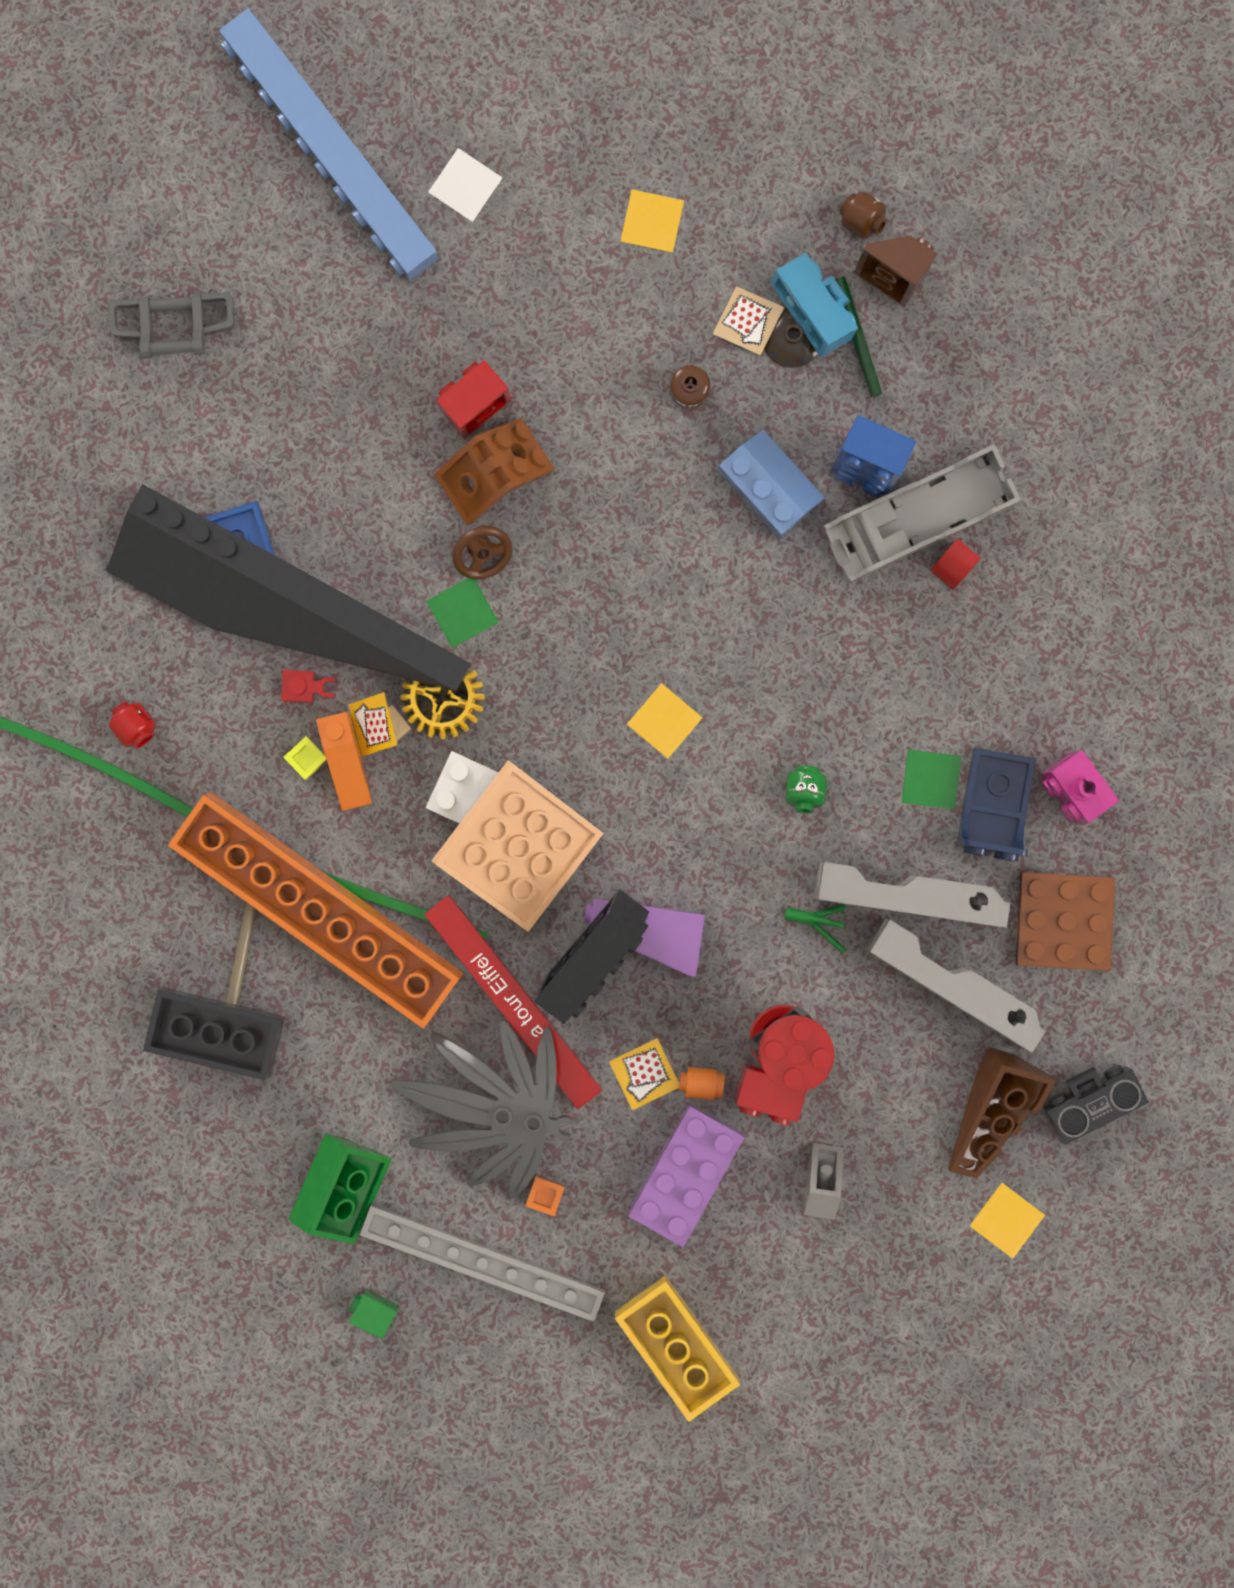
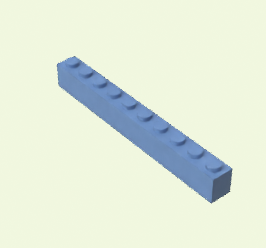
(329, 145)

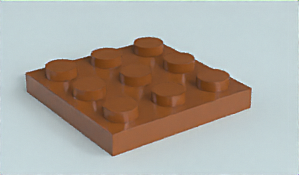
(1065, 921)

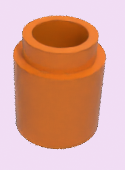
(702, 1083)

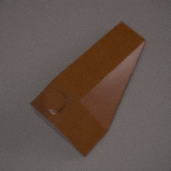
(999, 1102)

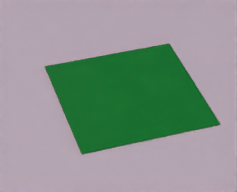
(462, 611)
(931, 779)

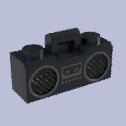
(1105, 1102)

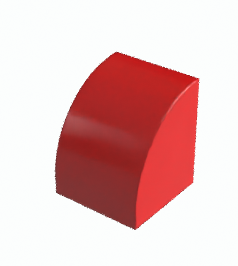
(955, 564)

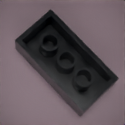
(593, 957)
(214, 1033)

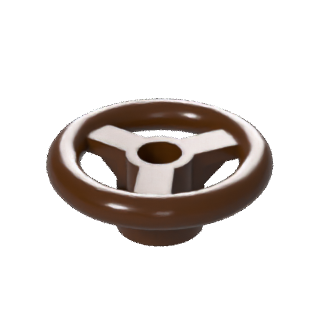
(481, 550)

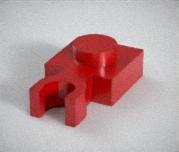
(301, 686)

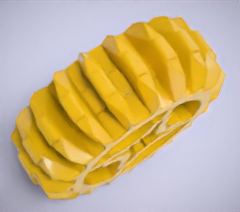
(468, 706)

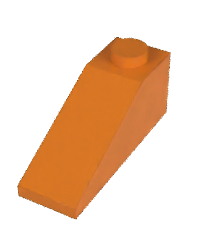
(344, 760)

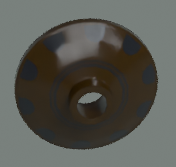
(789, 351)

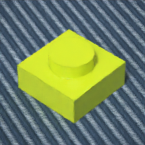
(305, 758)

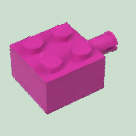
(1078, 788)

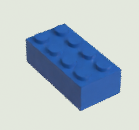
(872, 457)

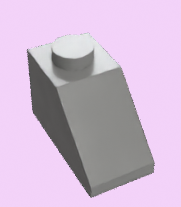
(824, 1181)

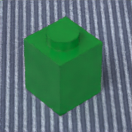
(372, 1313)

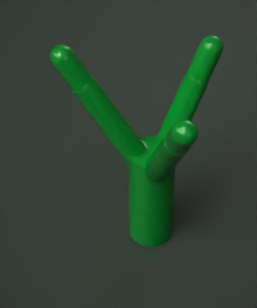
(815, 919)

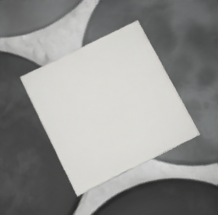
(465, 184)

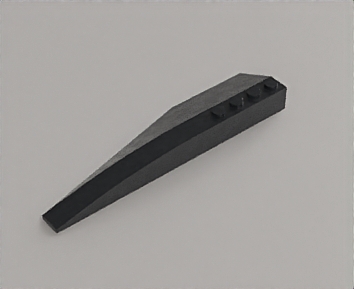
(262, 597)

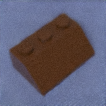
(896, 266)

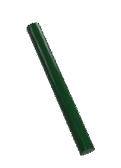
(861, 346)

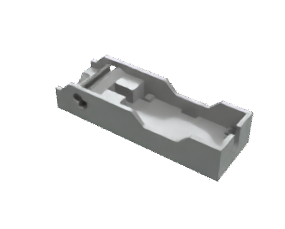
(921, 514)
(913, 896)
(957, 986)

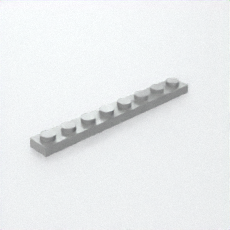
(482, 1262)

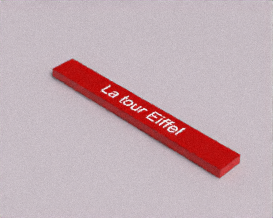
(510, 997)

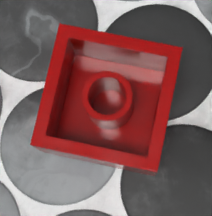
(473, 398)
(759, 1094)

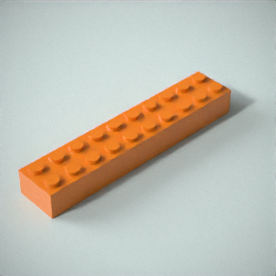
(315, 909)

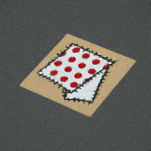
(748, 320)

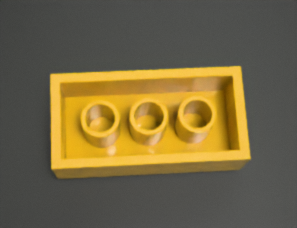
(677, 1348)

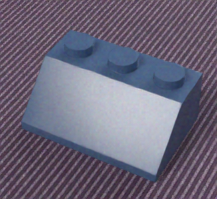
(770, 483)

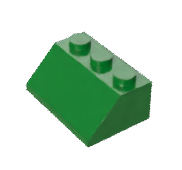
(339, 1189)

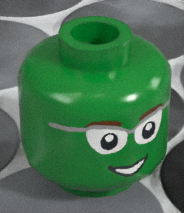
(806, 789)

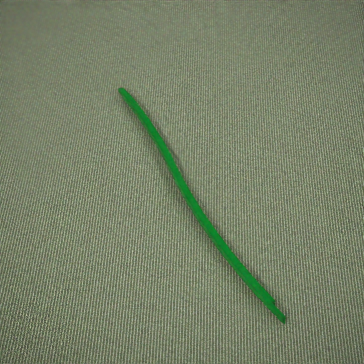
(185, 809)

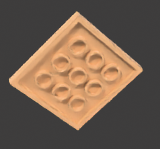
(517, 846)

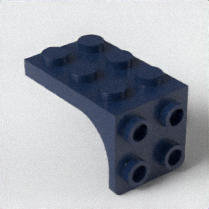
(996, 804)

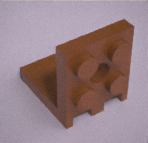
(492, 468)

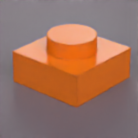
(545, 1195)

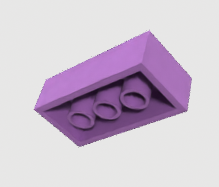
(686, 1175)

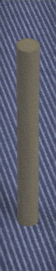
(241, 954)

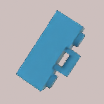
(815, 304)

